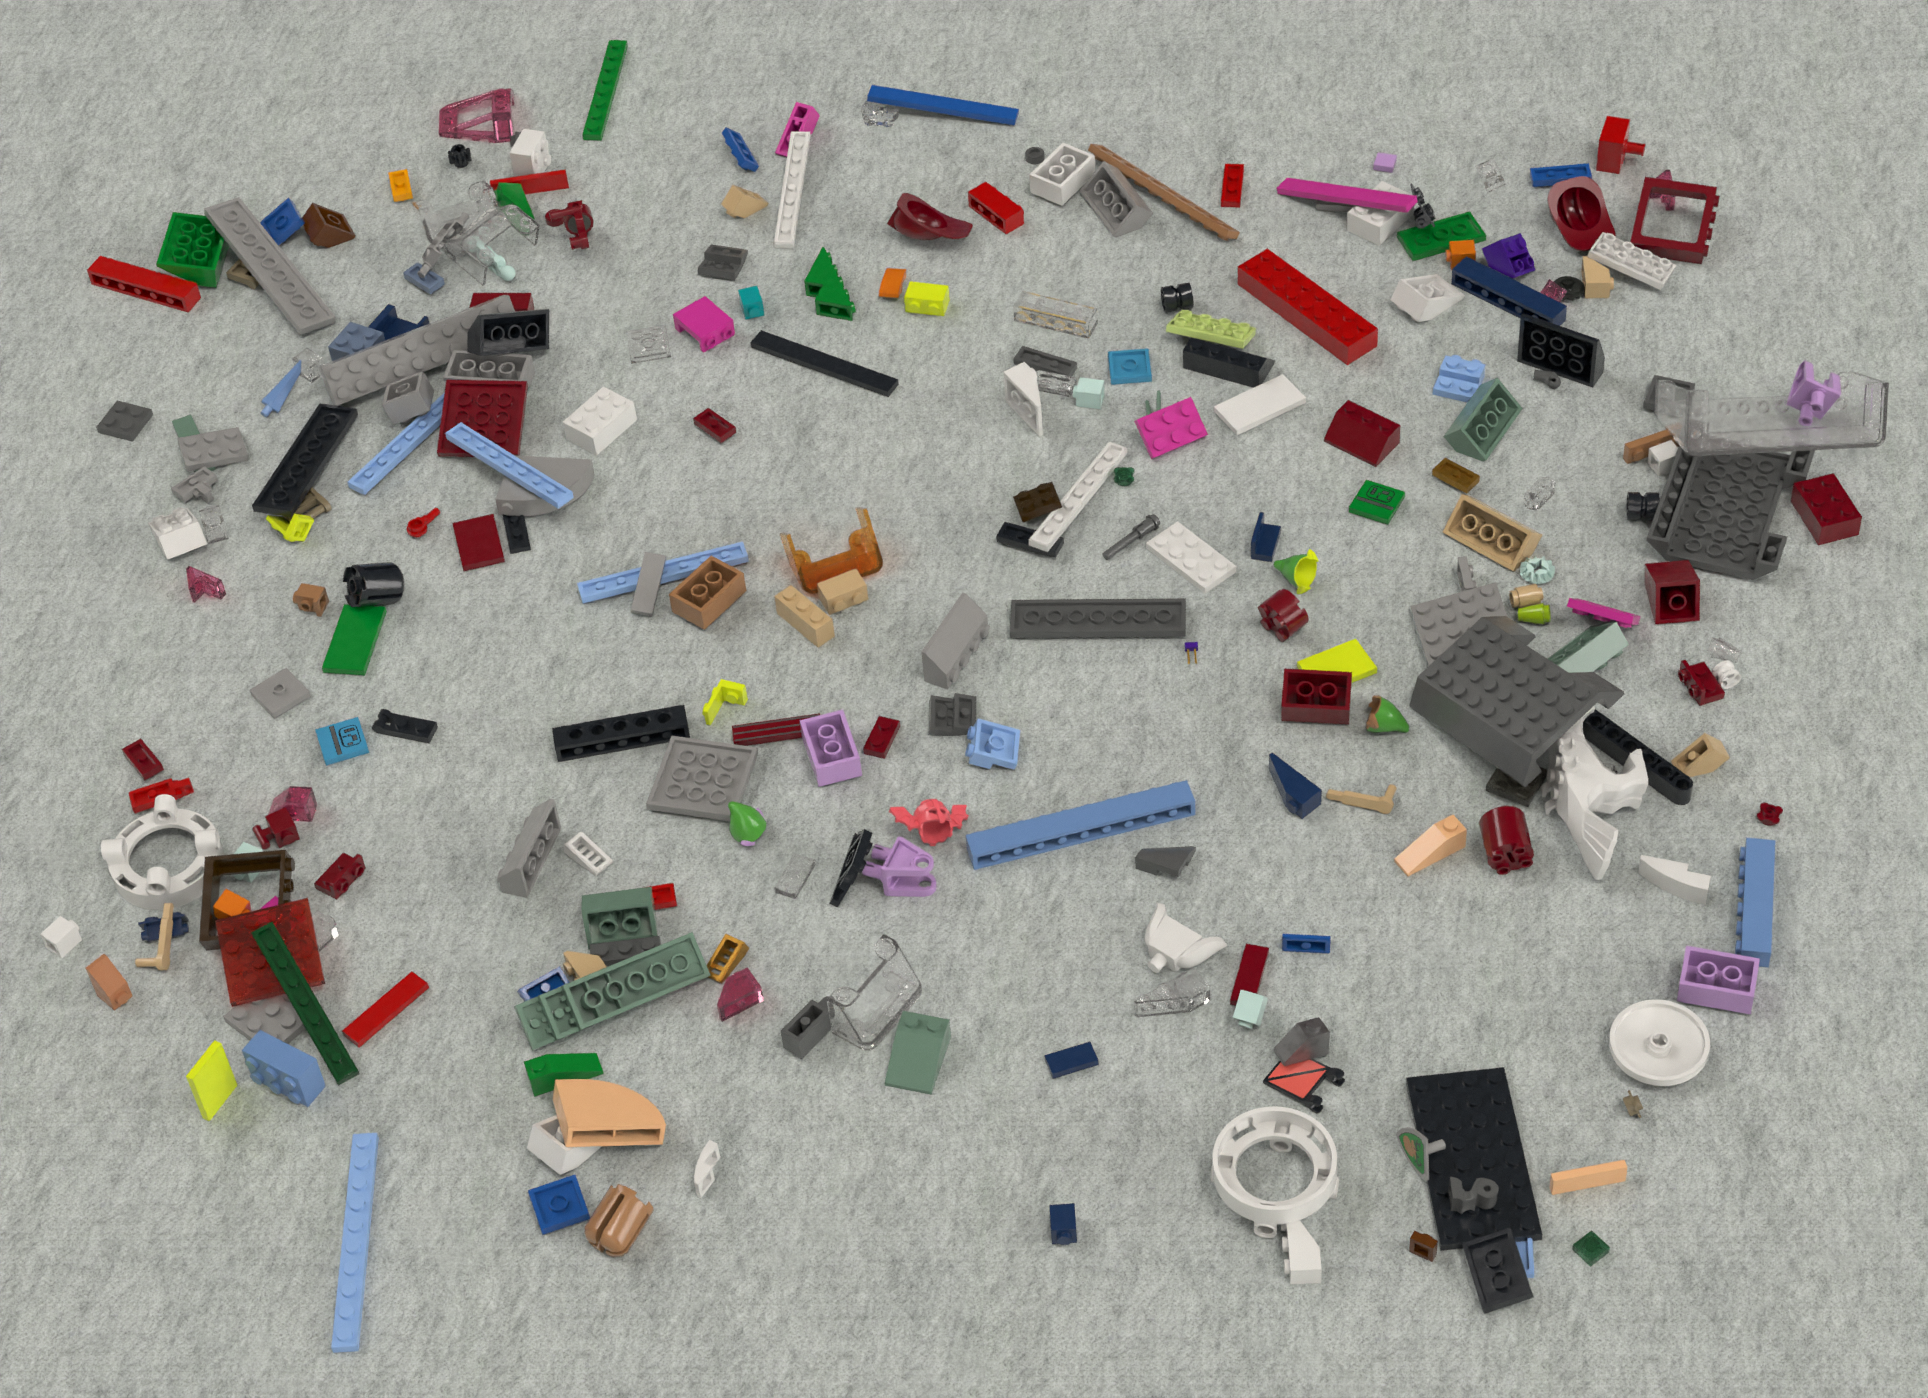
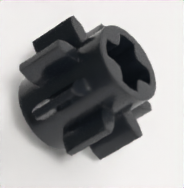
(459, 156)

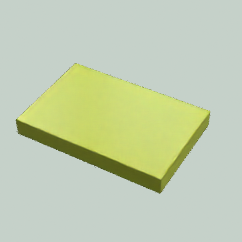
(1345, 658)
(211, 1080)

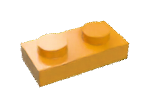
(400, 185)

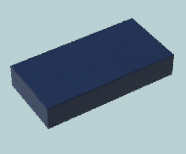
(1071, 1060)

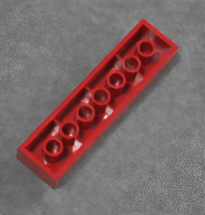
(1307, 306)

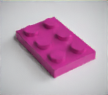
(1171, 427)
(1603, 612)

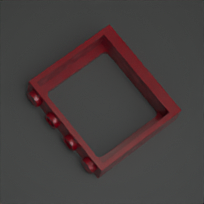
(1670, 248)

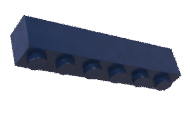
(1506, 292)

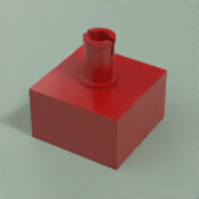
(1615, 144)

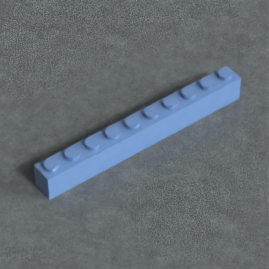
(1080, 825)

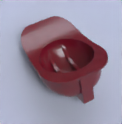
(1579, 212)
(923, 222)

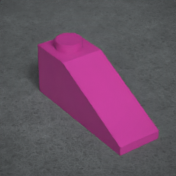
(801, 120)

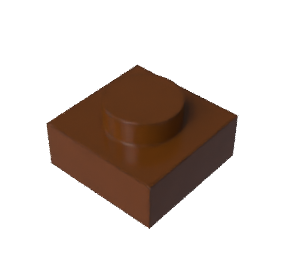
(1423, 1246)

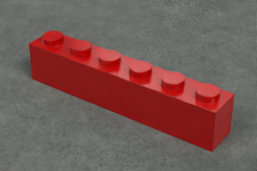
(144, 283)

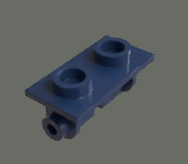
(152, 927)

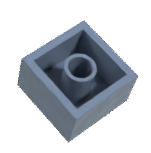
(353, 339)

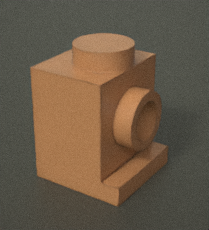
(311, 598)

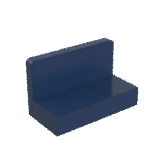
(1264, 540)

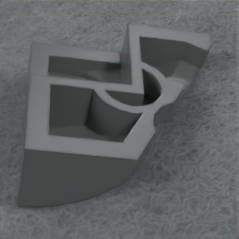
(1167, 859)

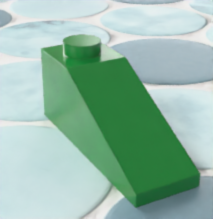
(513, 195)
(550, 1067)

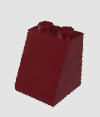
(1673, 591)

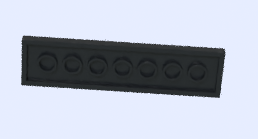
(305, 460)

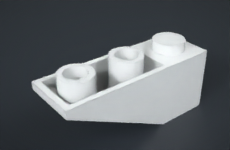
(1303, 1254)

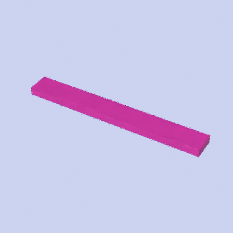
(1347, 195)

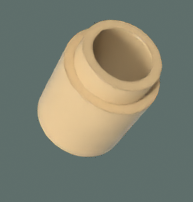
(1525, 596)

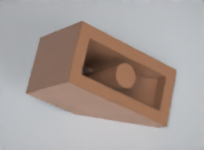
(108, 982)

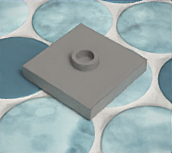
(280, 693)

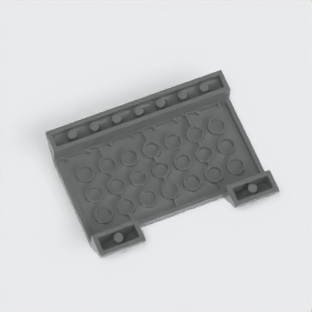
(1722, 510)
(1505, 696)

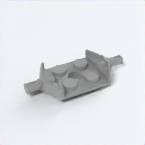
(433, 252)

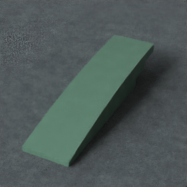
(611, 991)

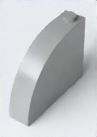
(571, 473)

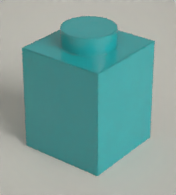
(751, 302)

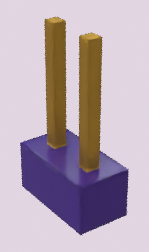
(1191, 646)

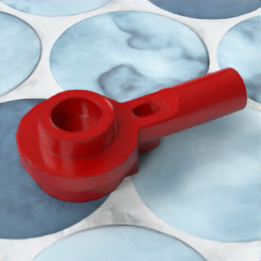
(418, 526)

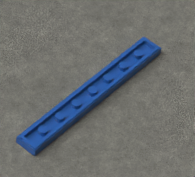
(943, 105)

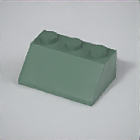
(619, 915)

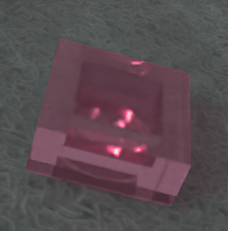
(1553, 290)

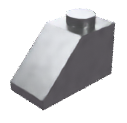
(1304, 1042)

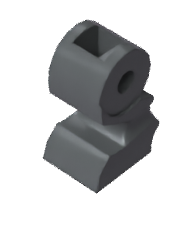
(1482, 1195)

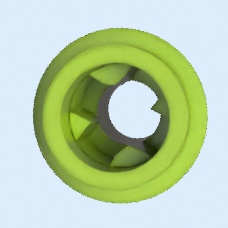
(1535, 614)

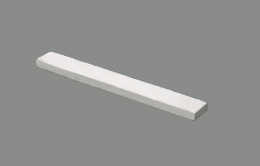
(792, 190)
(1078, 496)

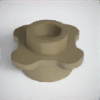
(1633, 1104)

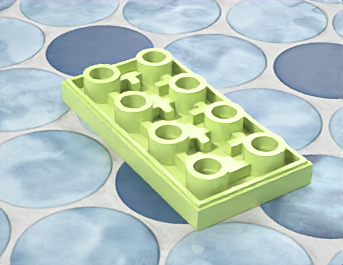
(1211, 329)

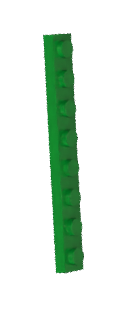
(605, 90)

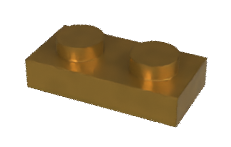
(1456, 475)

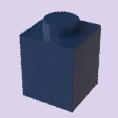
(1063, 1223)

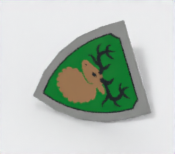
(1417, 1149)

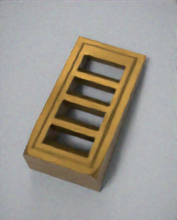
(722, 950)

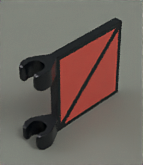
(1302, 1080)

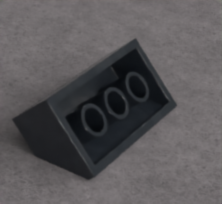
(509, 332)
(1226, 363)

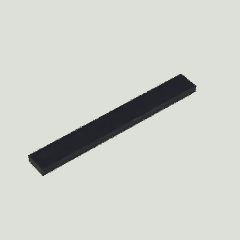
(824, 363)

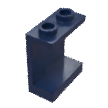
(393, 326)

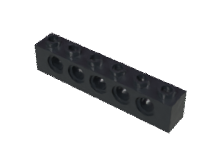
(620, 733)

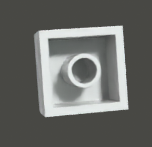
(530, 153)

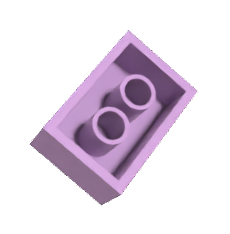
(830, 748)
(1718, 980)

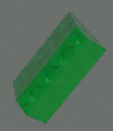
(193, 249)

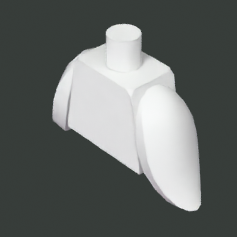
(1176, 945)

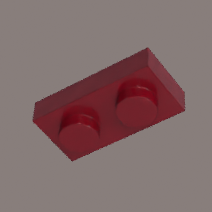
(714, 425)
(881, 737)
(142, 759)

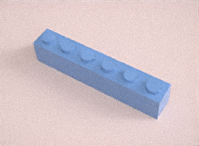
(1757, 900)

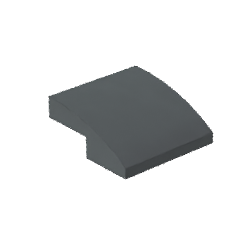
(722, 262)
(951, 715)

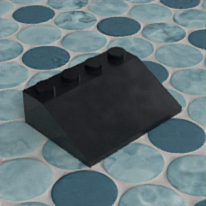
(1560, 351)

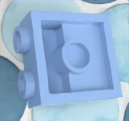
(1459, 378)
(992, 745)

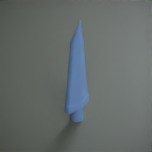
(278, 395)

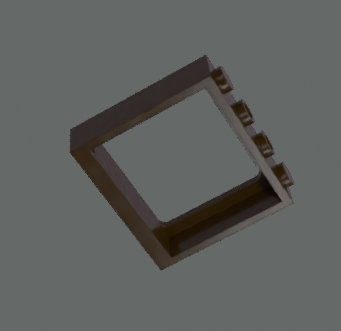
(233, 864)

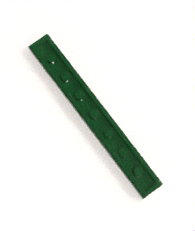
(305, 1003)

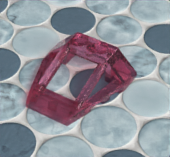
(501, 116)

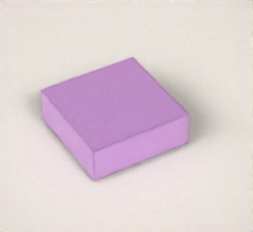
(1385, 162)

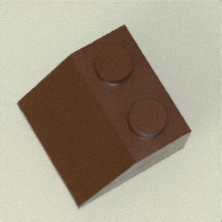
(326, 226)

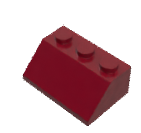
(1362, 433)

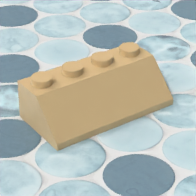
(1491, 532)

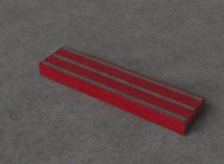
(768, 731)

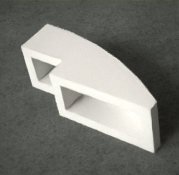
(1675, 878)

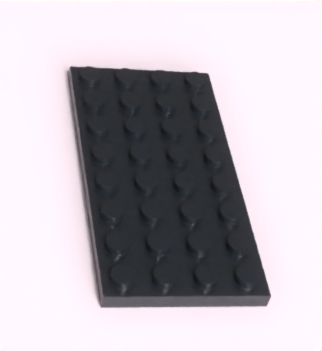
(1482, 1140)

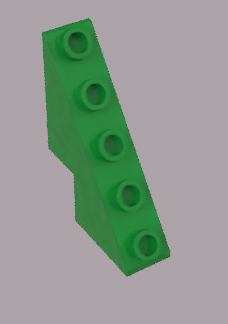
(828, 289)

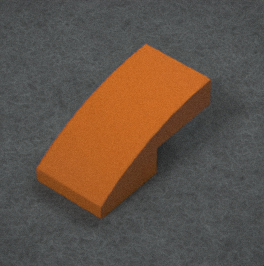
(892, 282)

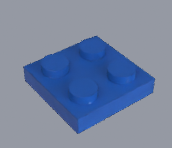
(283, 221)
(559, 1204)

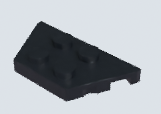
(853, 864)

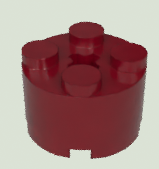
(1282, 614)

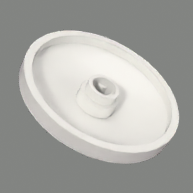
(1659, 1042)

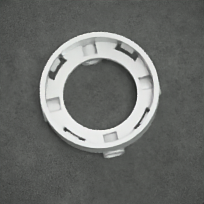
(159, 886)
(1283, 1129)

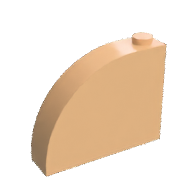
(605, 1115)

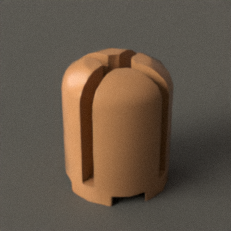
(617, 1221)

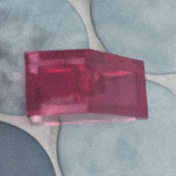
(298, 801)
(738, 994)

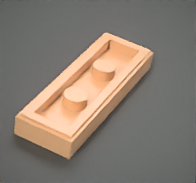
(1588, 1177)

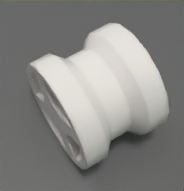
(1726, 674)

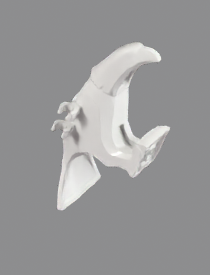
(1586, 786)

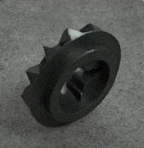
(1572, 283)

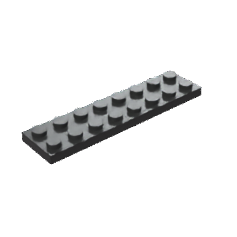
(1098, 618)

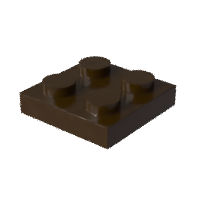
(1037, 501)

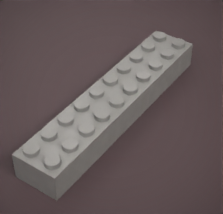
(404, 354)

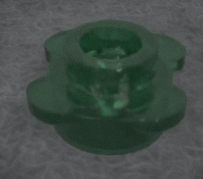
(1124, 476)

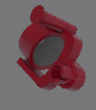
(577, 221)

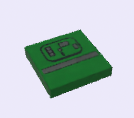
(1377, 502)

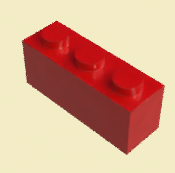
(996, 207)

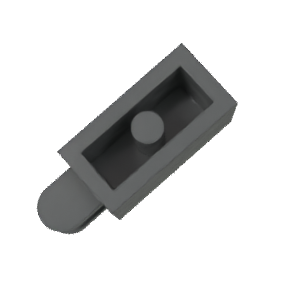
(806, 1028)

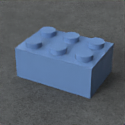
(283, 1068)

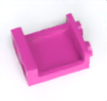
(705, 323)

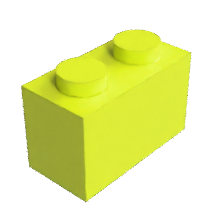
(926, 298)

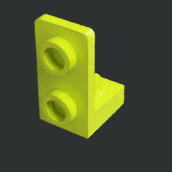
(295, 530)
(725, 691)

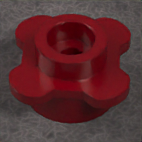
(1769, 814)

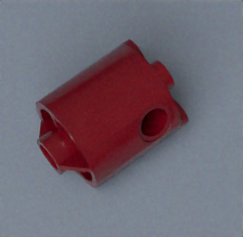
(1506, 839)

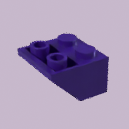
(1509, 256)

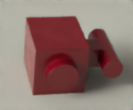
(279, 828)

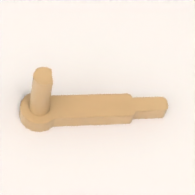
(1382, 804)
(162, 960)

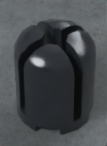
(373, 584)

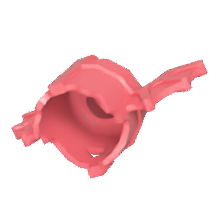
(931, 820)

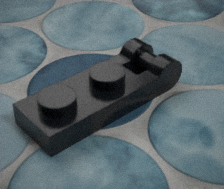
(404, 726)

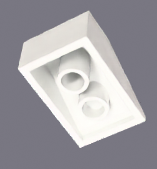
(1425, 296)
(1023, 395)
(549, 1146)

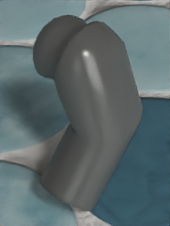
(1548, 377)

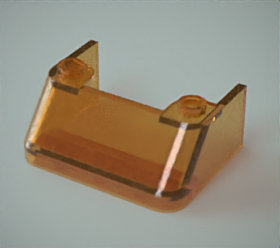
(863, 556)

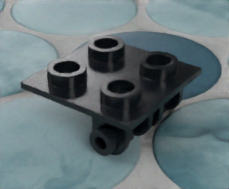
(1424, 214)

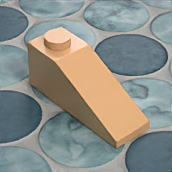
(1433, 845)

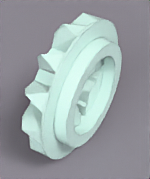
(1541, 576)

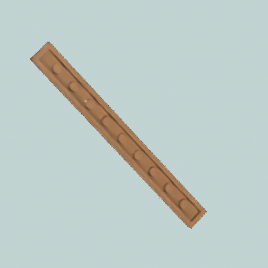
(1168, 195)

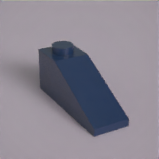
(1296, 791)

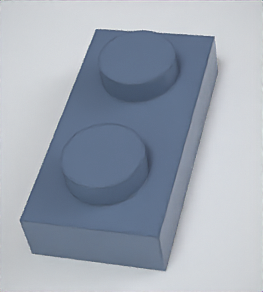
(429, 283)

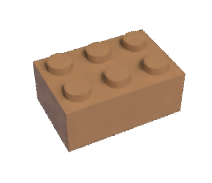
(707, 592)

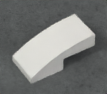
(703, 1172)

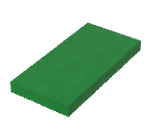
(1435, 240)
(354, 640)

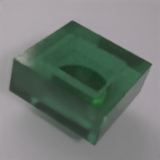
(1591, 1248)

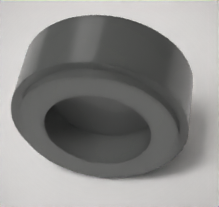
(1034, 155)

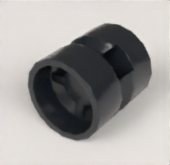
(1177, 297)
(1641, 505)

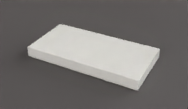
(1259, 404)

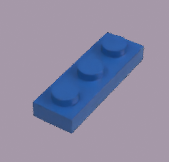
(740, 149)
(1550, 175)

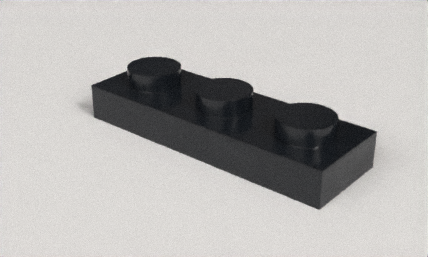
(1019, 537)

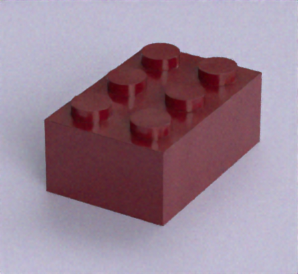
(1826, 509)
(1316, 696)

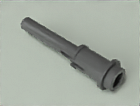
(1150, 523)

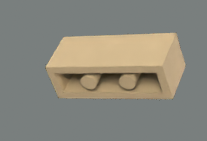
(804, 616)

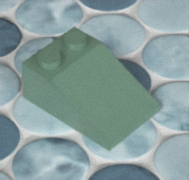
(918, 1052)

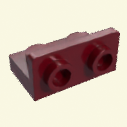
(1700, 682)
(340, 875)

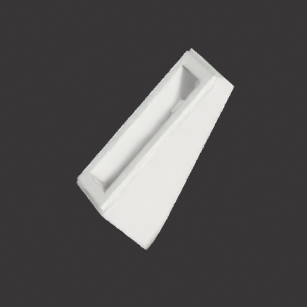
(581, 839)

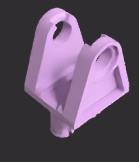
(1810, 396)
(900, 870)

